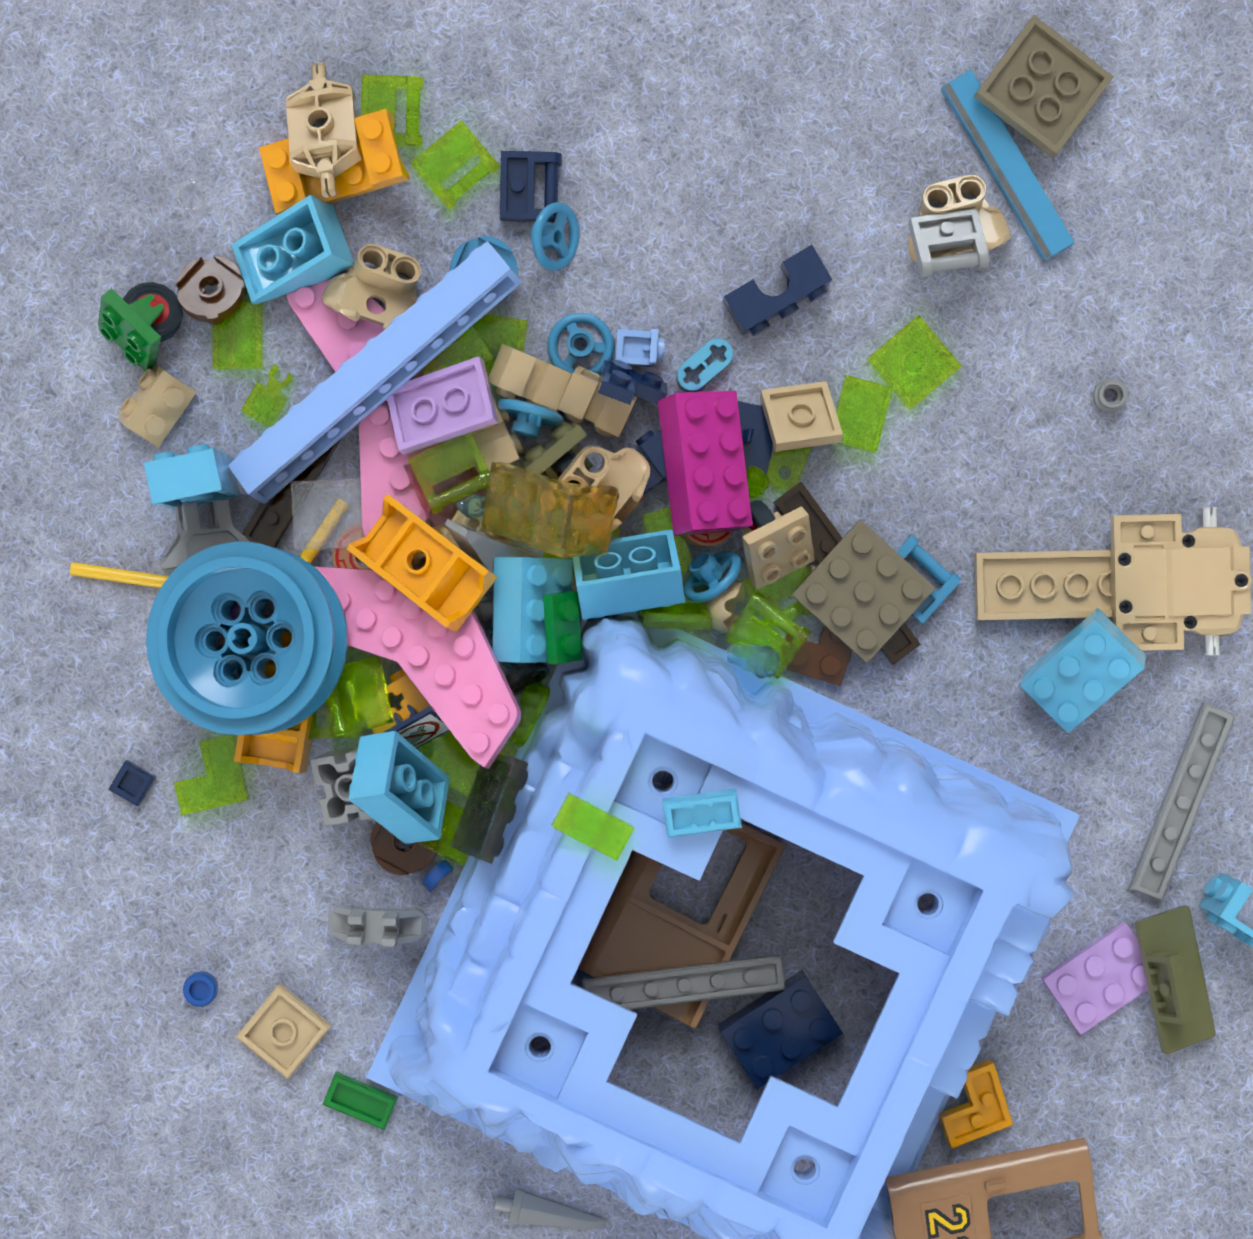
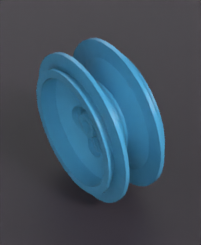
(197, 607)

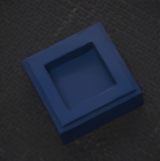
(132, 783)

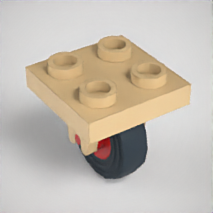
(776, 544)

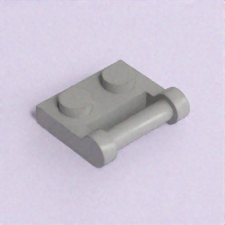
(946, 232)

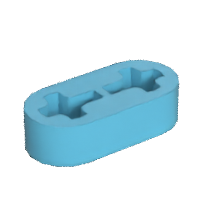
(699, 359)

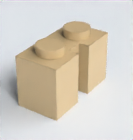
(528, 377)
(584, 402)
(496, 443)

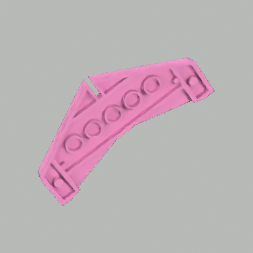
(380, 460)
(448, 667)

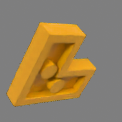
(982, 1113)

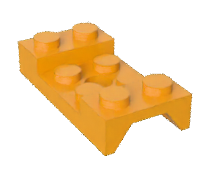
(376, 170)
(448, 582)
(281, 749)

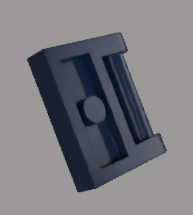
(518, 184)

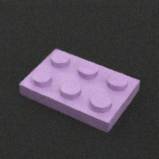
(442, 406)
(1099, 978)

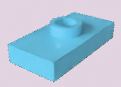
(701, 813)

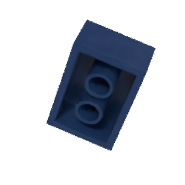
(779, 1029)

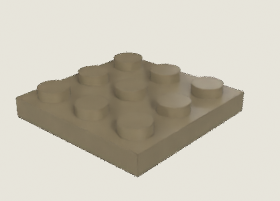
(1043, 86)
(863, 591)

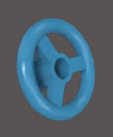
(551, 235)
(569, 322)
(529, 417)
(708, 570)

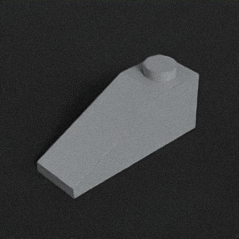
(484, 546)

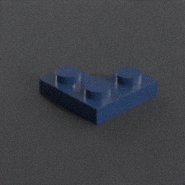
(622, 383)

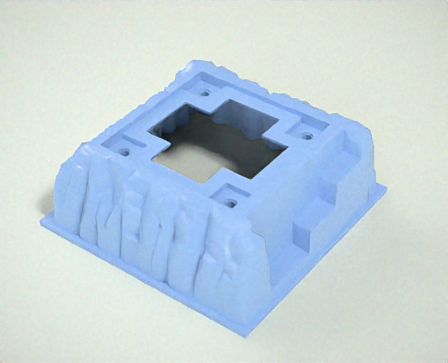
(809, 775)

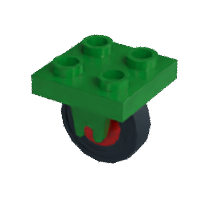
(140, 321)

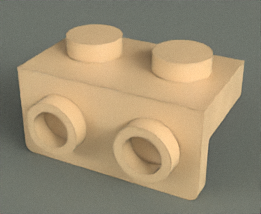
(155, 405)

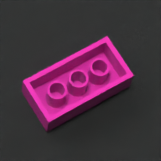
(704, 462)

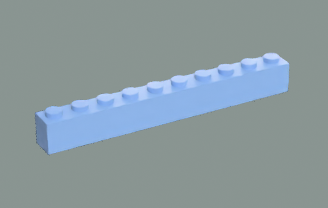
(374, 373)

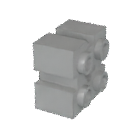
(335, 773)

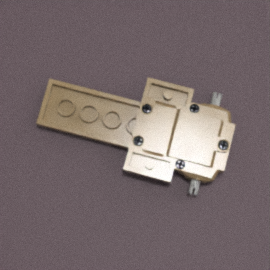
(1149, 581)

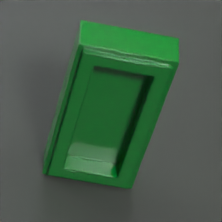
(360, 1100)

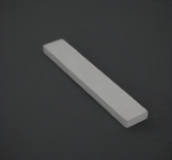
(1181, 801)
(690, 982)

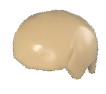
(722, 607)

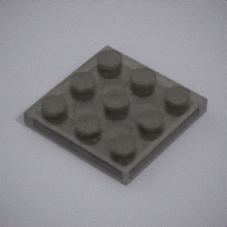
(490, 808)

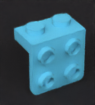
(1223, 902)

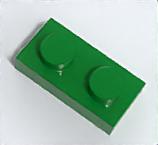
(562, 627)

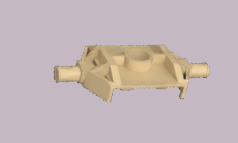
(324, 149)

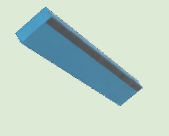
(1008, 167)

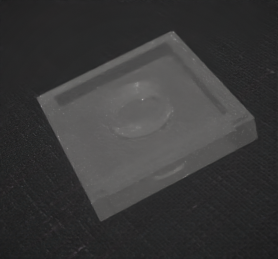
(326, 513)

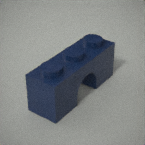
(753, 308)

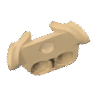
(950, 195)
(350, 291)
(624, 470)

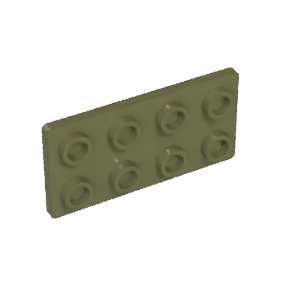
(1175, 979)

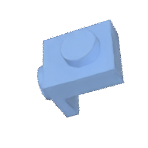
(639, 347)

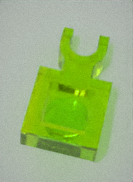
(265, 401)

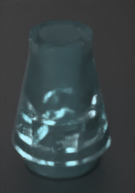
(755, 659)

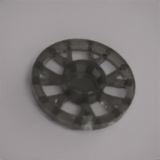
(527, 676)

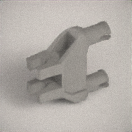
(193, 539)
(377, 925)

